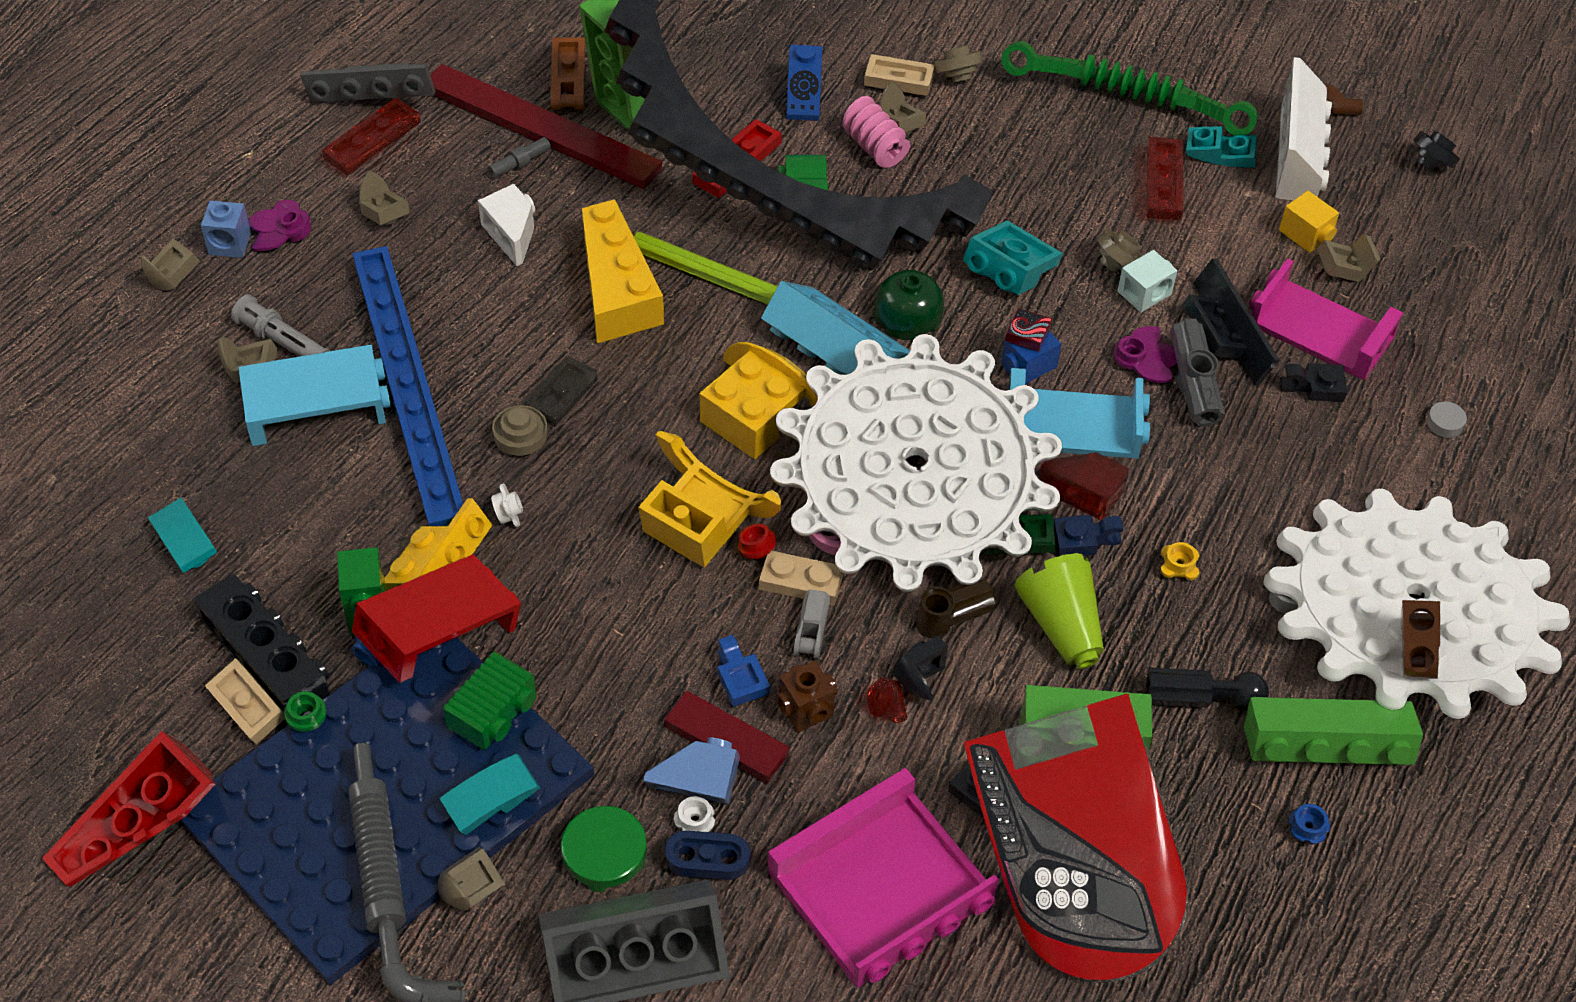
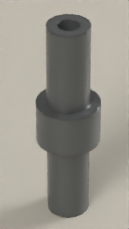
(519, 157)

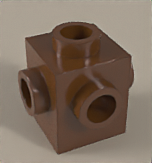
(806, 695)

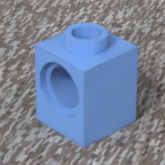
(226, 229)

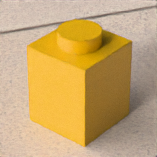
(1309, 221)

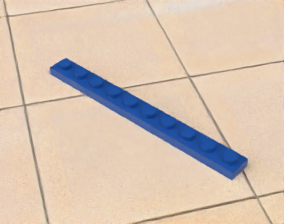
(408, 387)

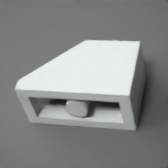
(509, 220)

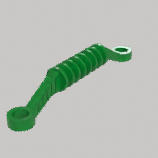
(1086, 70)

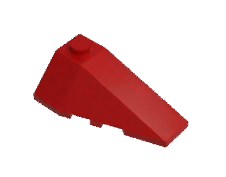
(139, 804)

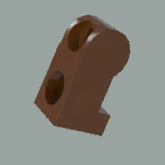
(1420, 638)

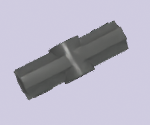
(1197, 372)

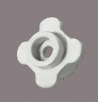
(507, 506)

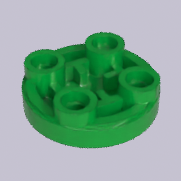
(604, 847)

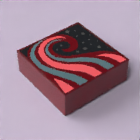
(1028, 329)

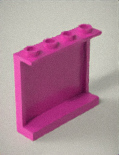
(879, 879)

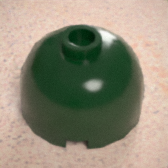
(909, 304)

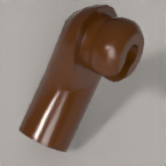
(1340, 104)

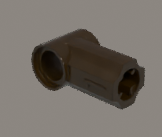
(944, 608)

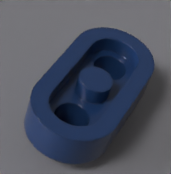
(708, 853)

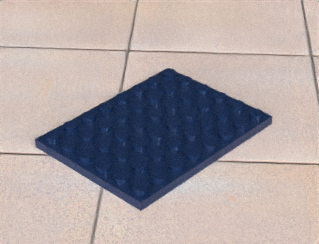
(285, 811)

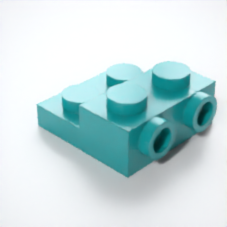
(1010, 257)

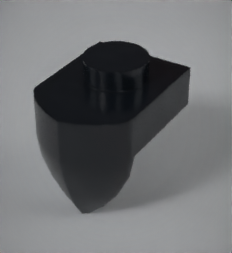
(919, 664)

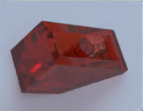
(1087, 482)

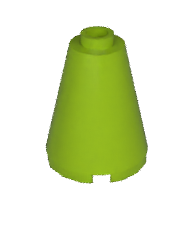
(1065, 607)

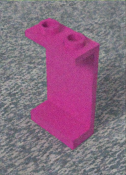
(1322, 325)

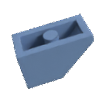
(698, 771)

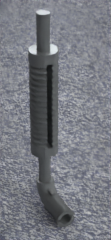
(382, 885)

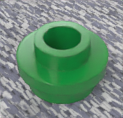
(304, 702)

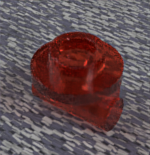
(887, 700)

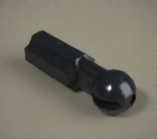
(1199, 688)

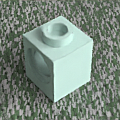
(1147, 281)

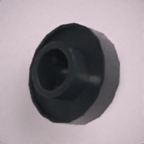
(1435, 150)

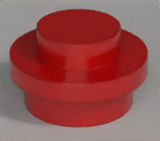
(756, 541)

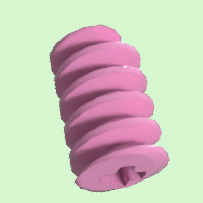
(875, 132)

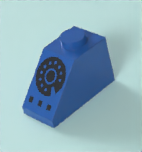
(804, 82)

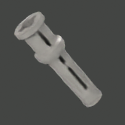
(269, 325)

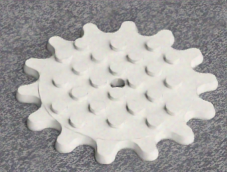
(889, 511)
(1369, 561)

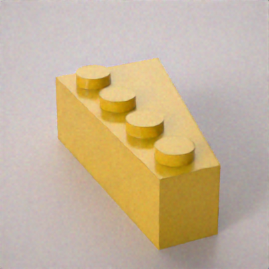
(619, 278)

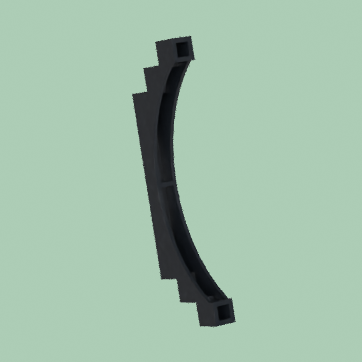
(687, 137)

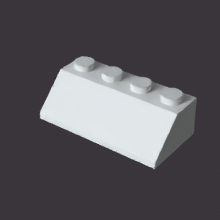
(1303, 134)

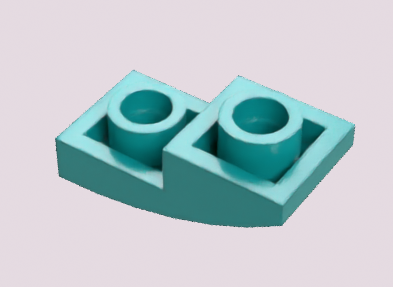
(1212, 147)
(182, 535)
(489, 791)

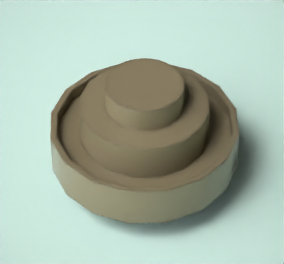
(958, 63)
(1118, 249)
(520, 430)

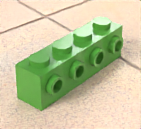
(1331, 731)

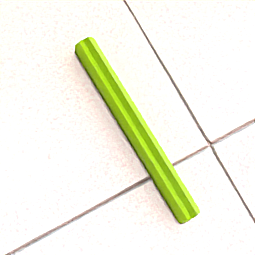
(705, 268)

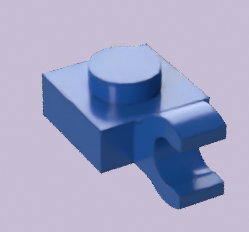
(740, 675)

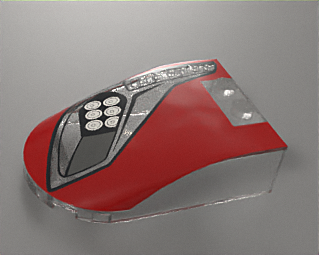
(1083, 839)

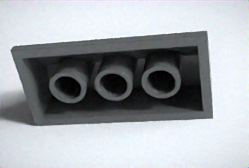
(635, 945)

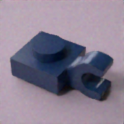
(1081, 536)

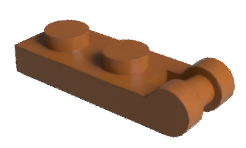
(568, 73)

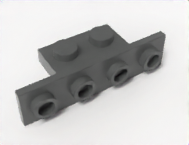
(368, 82)

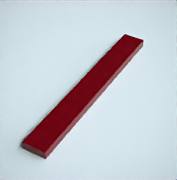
(538, 122)

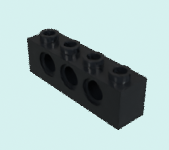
(222, 613)

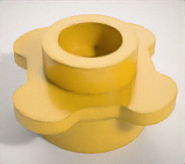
(1181, 553)

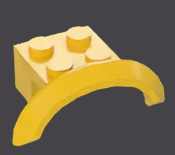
(750, 395)
(700, 508)

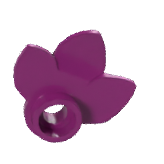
(279, 224)
(1146, 354)

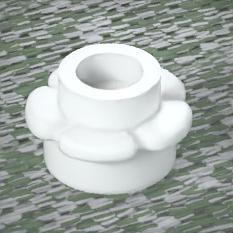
(694, 807)

